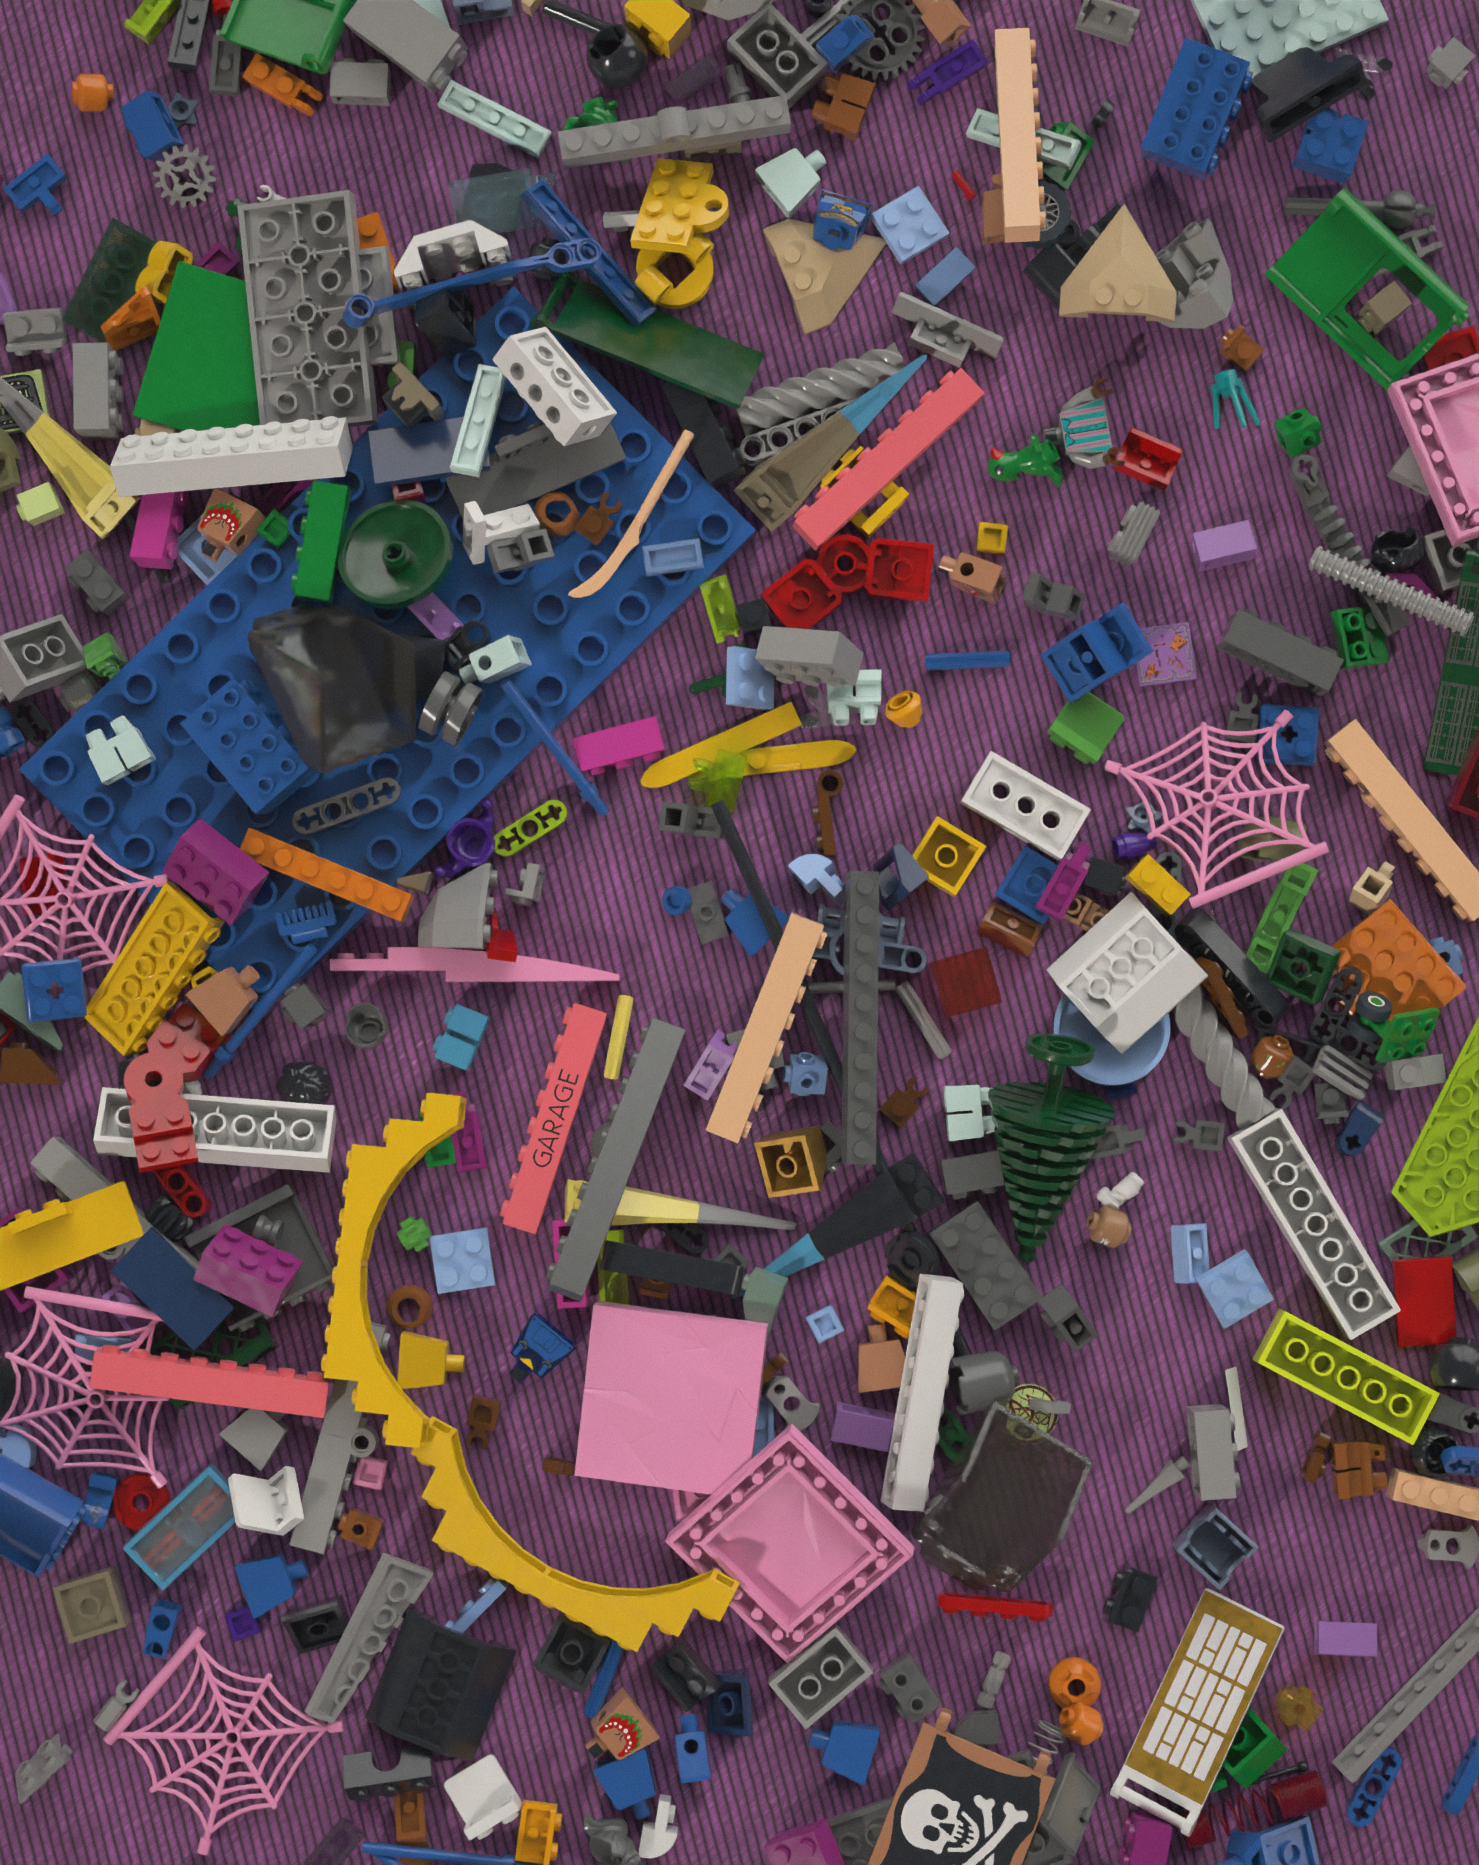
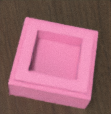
(370, 1472)

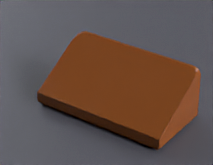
(1009, 929)

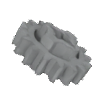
(190, 164)

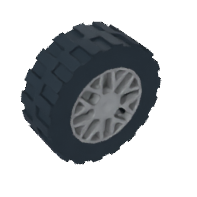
(1057, 216)

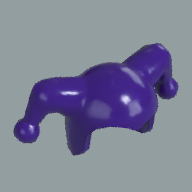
(469, 843)

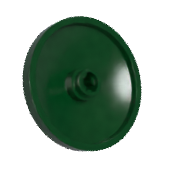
(395, 554)

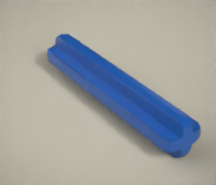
(967, 660)
(603, 1679)

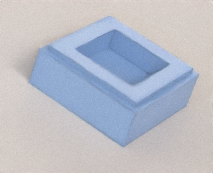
(825, 1323)

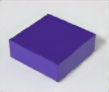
(242, 1623)

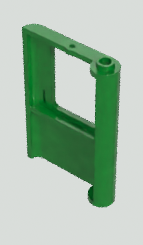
(289, 30)

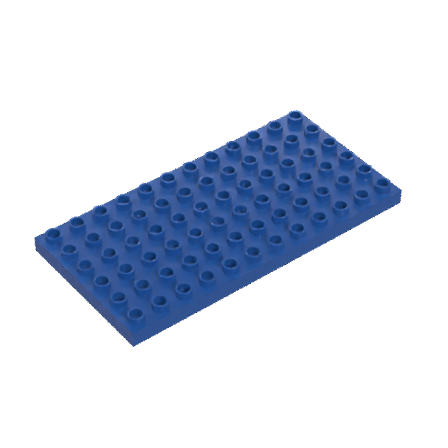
(568, 639)

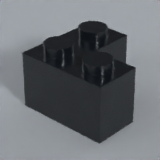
(448, 321)

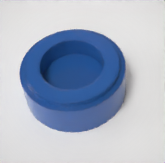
(677, 900)

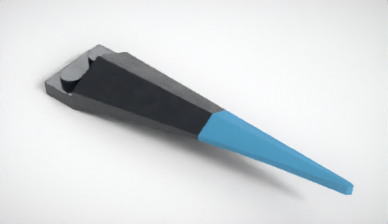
(885, 1203)

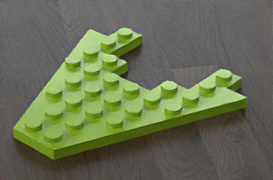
(1443, 1168)

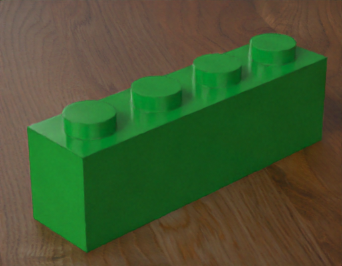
(321, 542)

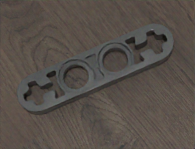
(345, 801)

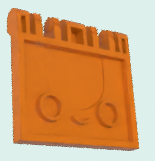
(1396, 963)

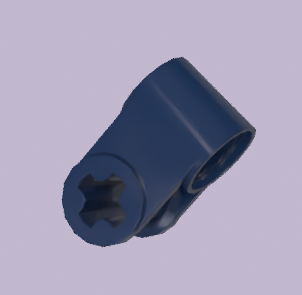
(1361, 1125)

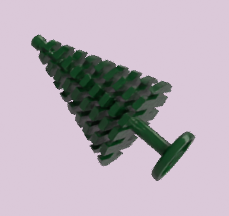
(1046, 1137)

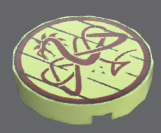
(1020, 1405)

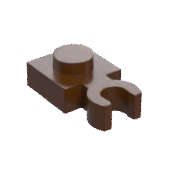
(596, 523)
(901, 1105)
(773, 1366)
(483, 1416)
(1314, 1464)

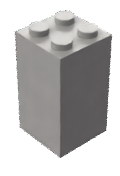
(409, 39)

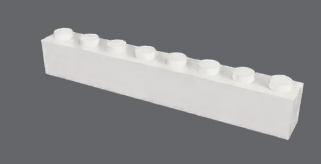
(922, 1392)

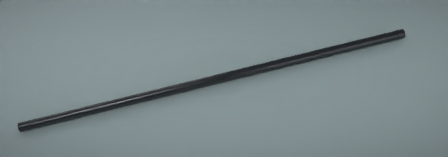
(807, 1003)

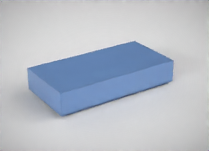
(945, 277)
(672, 557)

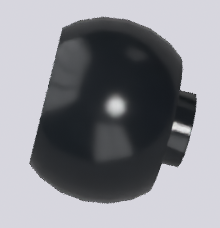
(617, 56)
(1455, 1365)

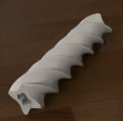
(818, 389)
(1224, 1063)

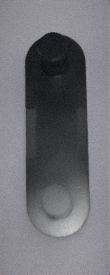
(1311, 1044)

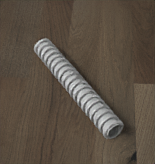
(1391, 591)

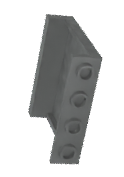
(297, 1239)

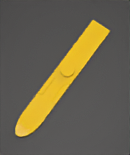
(734, 740)
(794, 757)

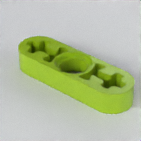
(516, 847)

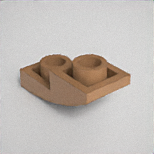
(1084, 912)

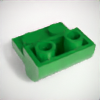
(1358, 638)

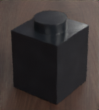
(752, 617)
(1105, 877)

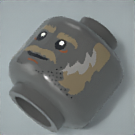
(78, 691)

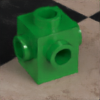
(1298, 432)

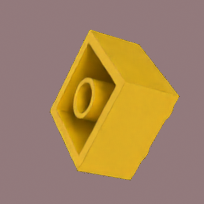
(659, 23)
(947, 855)

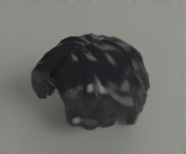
(1397, 550)
(304, 1083)
(1428, 1449)

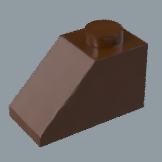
(27, 1066)

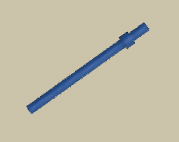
(586, 789)
(226, 1052)
(438, 1855)

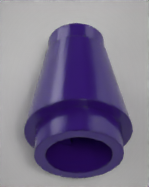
(1131, 845)

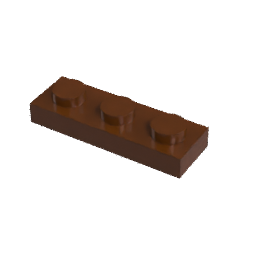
(1222, 999)

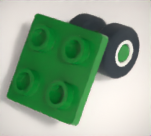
(1402, 1037)

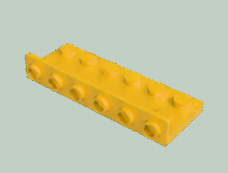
(152, 970)

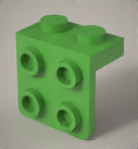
(1085, 727)

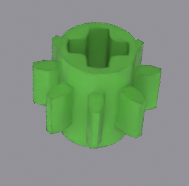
(414, 1234)

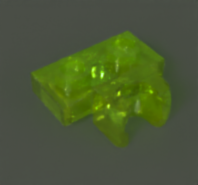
(720, 779)

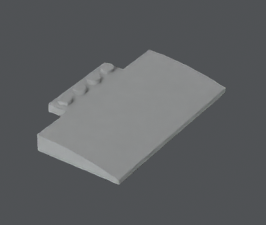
(298, 277)

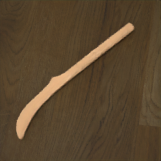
(631, 537)

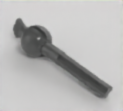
(1396, 210)

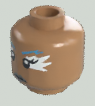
(1108, 1227)

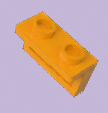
(893, 1304)
(537, 1832)

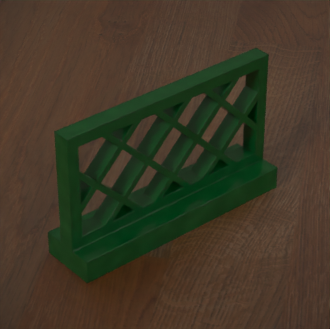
(244, 1355)

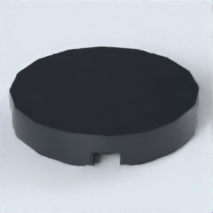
(910, 1256)

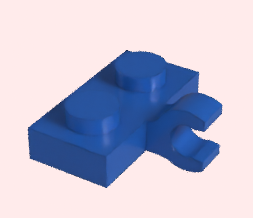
(36, 185)

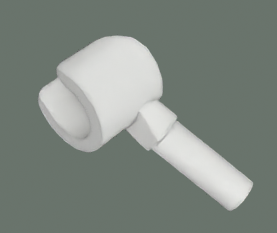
(272, 195)

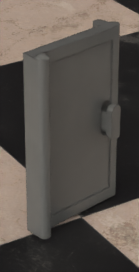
(1070, 1804)

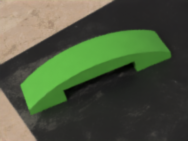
(1279, 914)

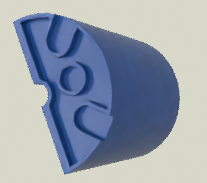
(34, 1517)

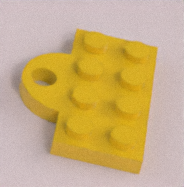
(678, 206)

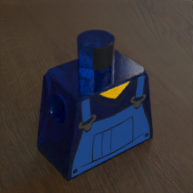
(539, 1348)

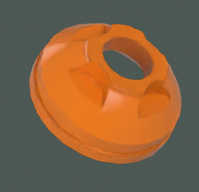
(1071, 1669)

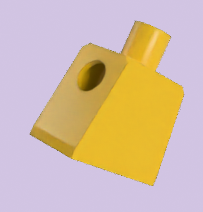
(425, 1361)

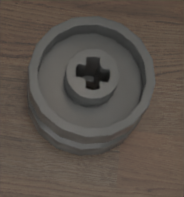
(450, 708)

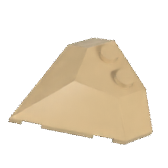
(817, 276)
(1119, 277)

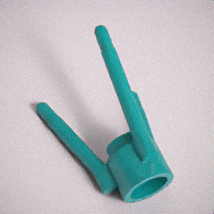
(1229, 386)

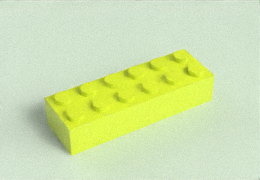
(1346, 1376)

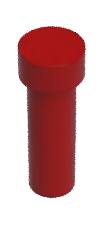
(970, 194)

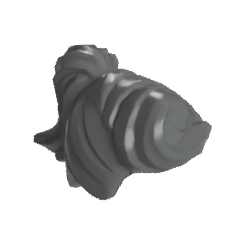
(610, 1841)

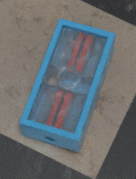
(183, 1527)

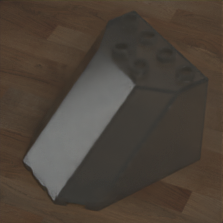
(337, 682)
(1001, 1502)

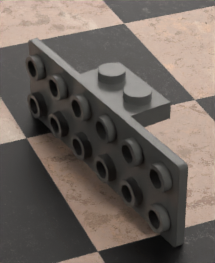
(533, 466)

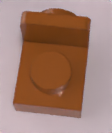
(1240, 348)

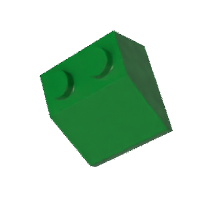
(1252, 1750)

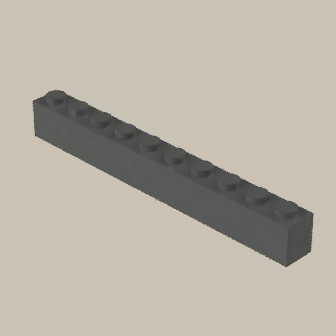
(860, 1017)
(616, 1159)

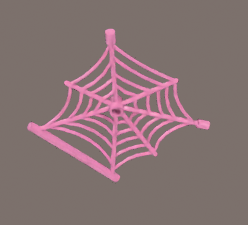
(1255, 876)
(60, 901)
(96, 1304)
(158, 1681)

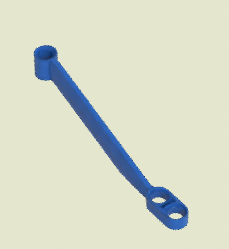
(570, 249)

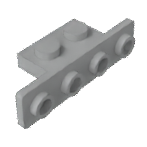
(944, 333)

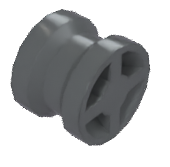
(268, 1231)

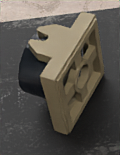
(410, 399)

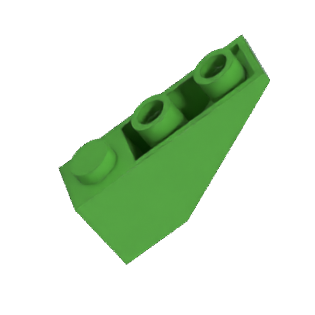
(104, 656)

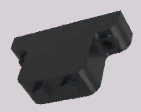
(1302, 88)

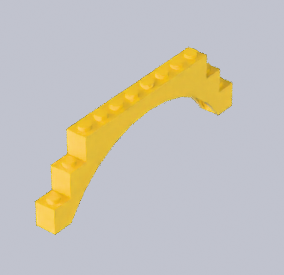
(350, 1338)
(609, 1611)

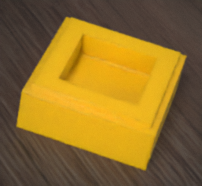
(991, 538)

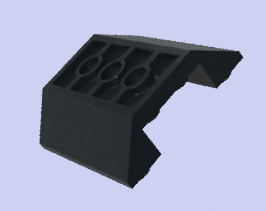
(439, 1686)

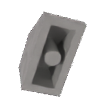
(1415, 1072)

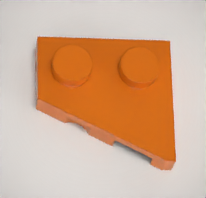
(132, 321)

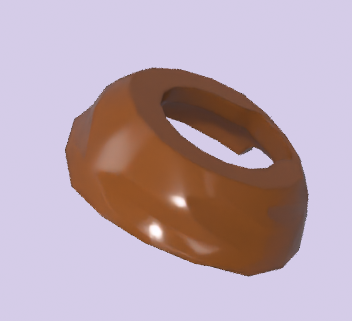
(553, 529)
(409, 1291)

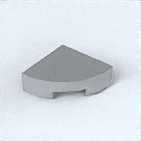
(1047, 1406)

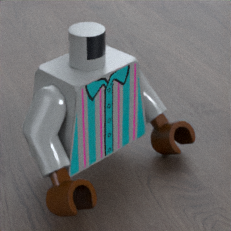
(1085, 429)

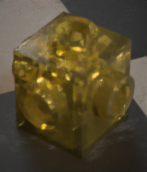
(1304, 1713)

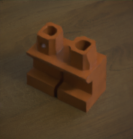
(848, 106)
(1353, 1468)

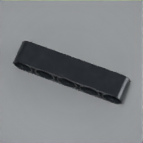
(1250, 986)
(672, 1267)

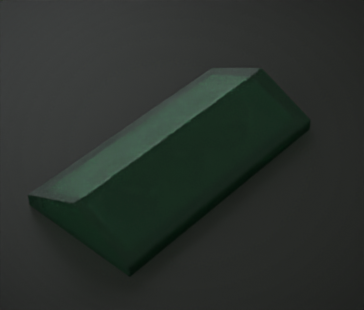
(108, 279)

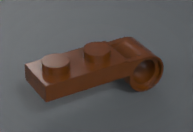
(822, 814)

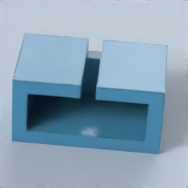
(461, 1037)

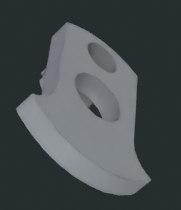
(805, 1411)
(1467, 1545)

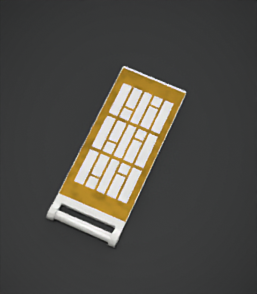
(1199, 1707)

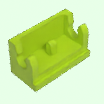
(151, 18)
(720, 607)

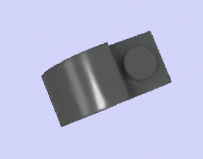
(520, 552)

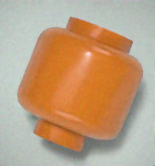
(91, 92)
(1081, 1723)

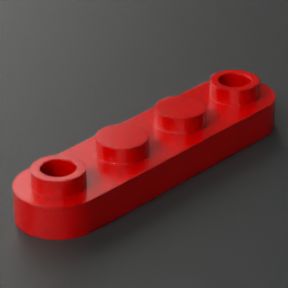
(982, 1605)

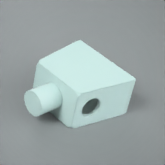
(791, 179)
(507, 657)

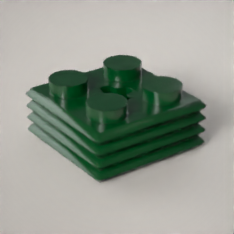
(1287, 973)

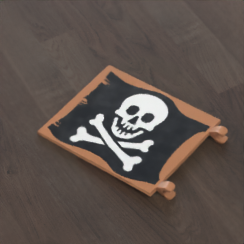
(962, 1804)

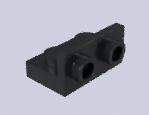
(1129, 1598)
(685, 1675)

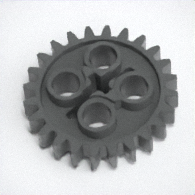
(898, 18)

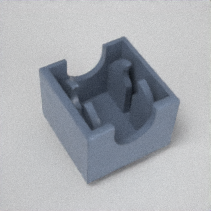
(1214, 1545)

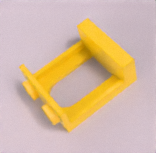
(895, 495)

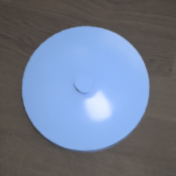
(1109, 1065)

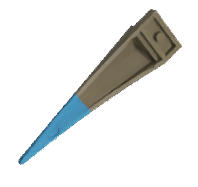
(790, 475)

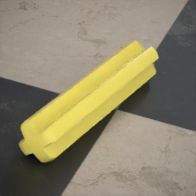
(618, 1037)

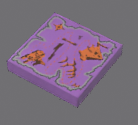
(1171, 657)

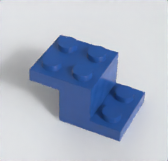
(1097, 652)

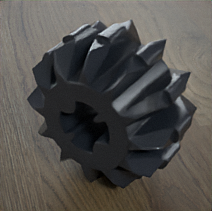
(169, 1218)

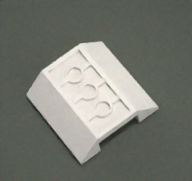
(449, 251)
(1126, 973)

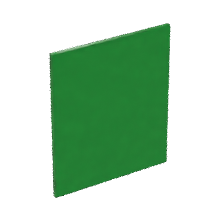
(201, 356)

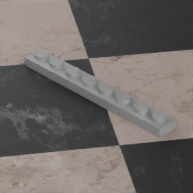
(1410, 1700)

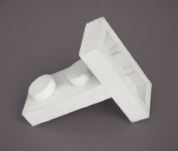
(493, 527)

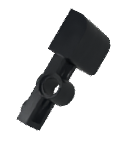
(1055, 265)

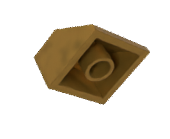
(792, 1161)

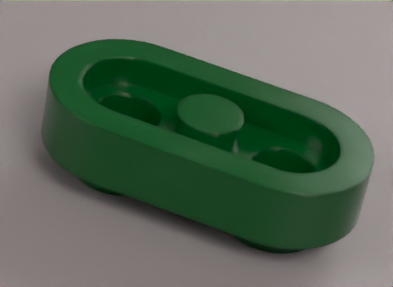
(951, 1432)

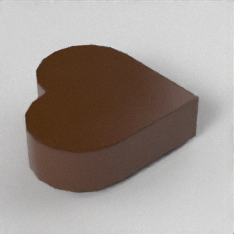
(558, 1466)

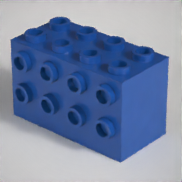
(1197, 109)
(249, 745)

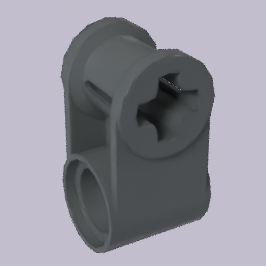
(1451, 1412)

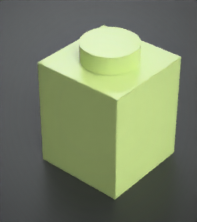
(39, 504)

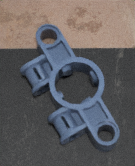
(890, 948)

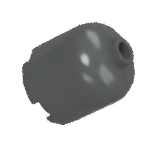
(981, 1380)

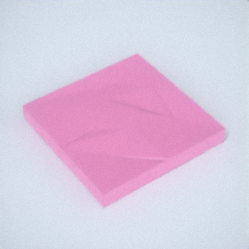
(1442, 429)
(669, 1397)
(793, 1540)

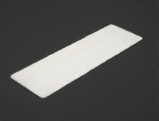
(1236, 1407)

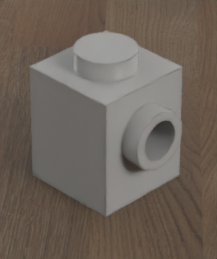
(1449, 63)

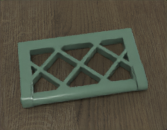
(1404, 1231)

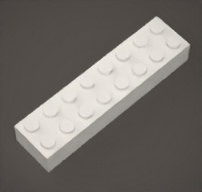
(232, 456)
(234, 1131)
(1313, 1224)

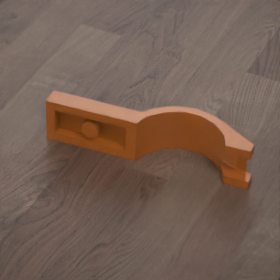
(411, 1823)

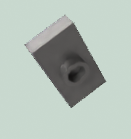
(707, 913)

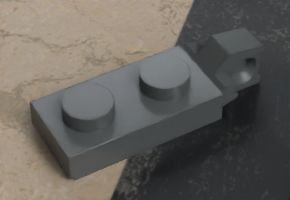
(225, 66)
(1117, 1141)

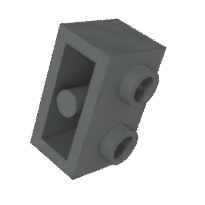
(97, 582)
(304, 1006)
(972, 1173)
(1066, 1319)
(910, 1687)

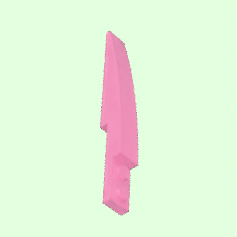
(470, 966)

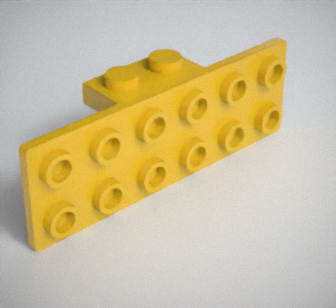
(66, 1233)

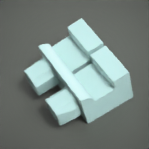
(866, 699)
(105, 752)
(968, 1124)

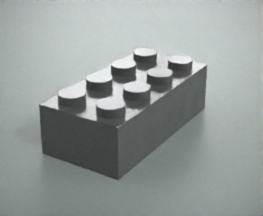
(1280, 652)
(985, 1265)

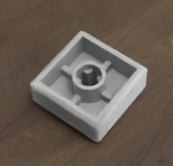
(1129, 542)

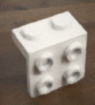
(267, 1504)
(483, 1797)

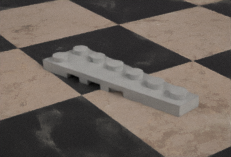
(380, 1609)

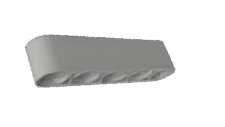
(789, 430)

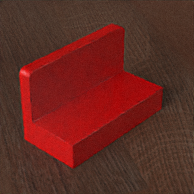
(502, 942)

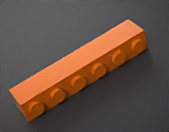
(327, 875)

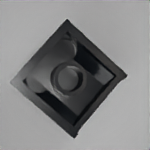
(570, 1654)

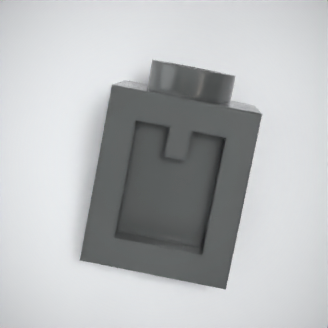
(1329, 1103)

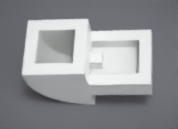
(658, 1836)

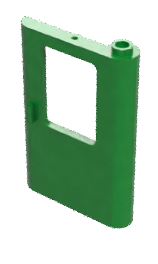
(1336, 262)

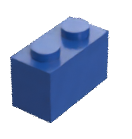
(151, 125)

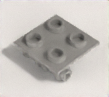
(35, 1772)

